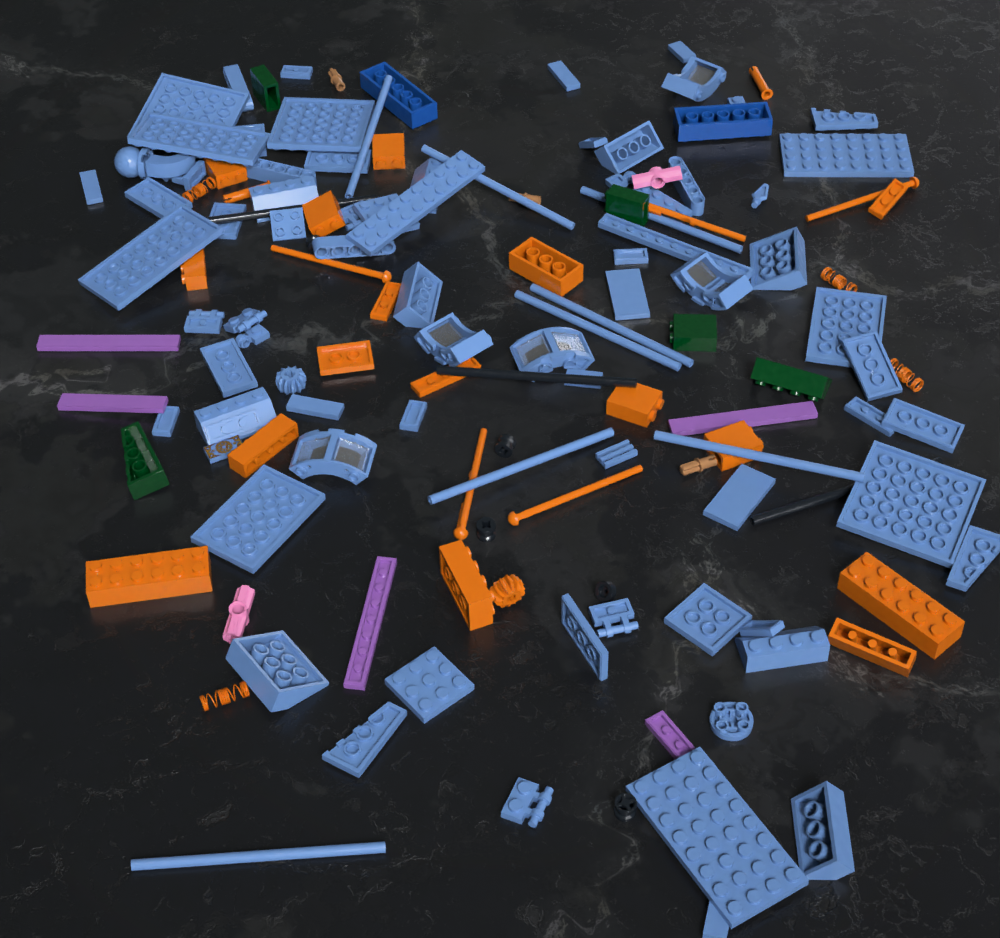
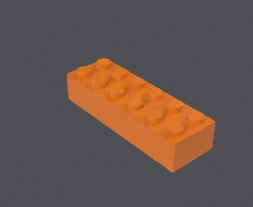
(148, 576)
(900, 605)

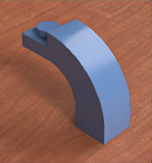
(169, 166)

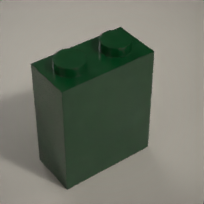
(265, 88)
(627, 204)
(693, 332)

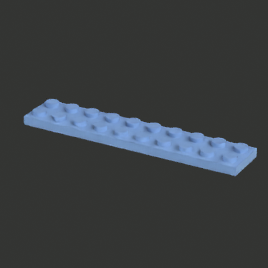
(415, 203)

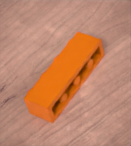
(194, 272)
(263, 445)
(872, 647)

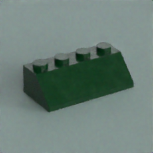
(790, 378)

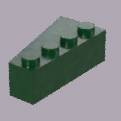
(142, 464)

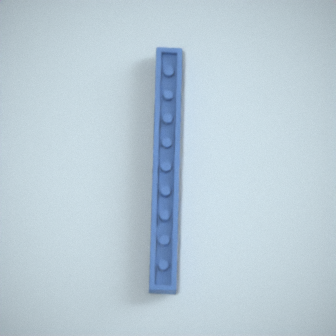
(667, 244)

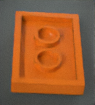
(345, 358)

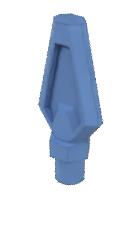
(760, 195)

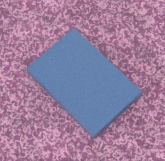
(230, 229)

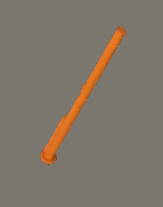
(913, 182)
(658, 210)
(386, 276)
(514, 518)
(460, 531)

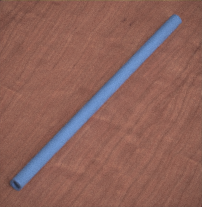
(368, 137)
(507, 192)
(675, 225)
(612, 325)
(659, 358)
(759, 456)
(520, 466)
(258, 856)

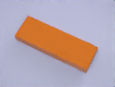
(888, 199)
(385, 301)

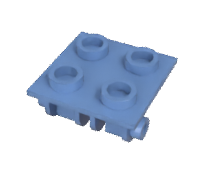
(287, 224)

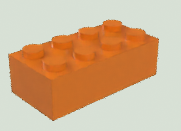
(546, 266)
(466, 584)

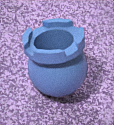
(131, 162)

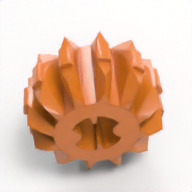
(508, 590)

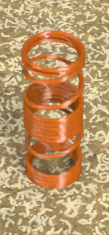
(199, 189)
(838, 282)
(904, 375)
(224, 696)

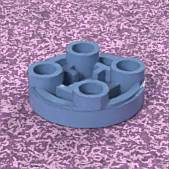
(731, 720)

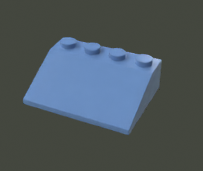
(779, 261)
(275, 669)

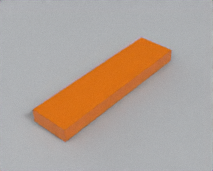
(435, 382)

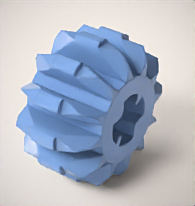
(290, 380)

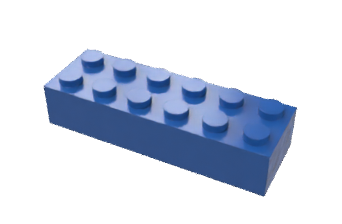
(403, 97)
(722, 121)

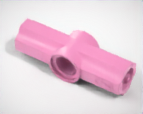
(657, 177)
(239, 613)

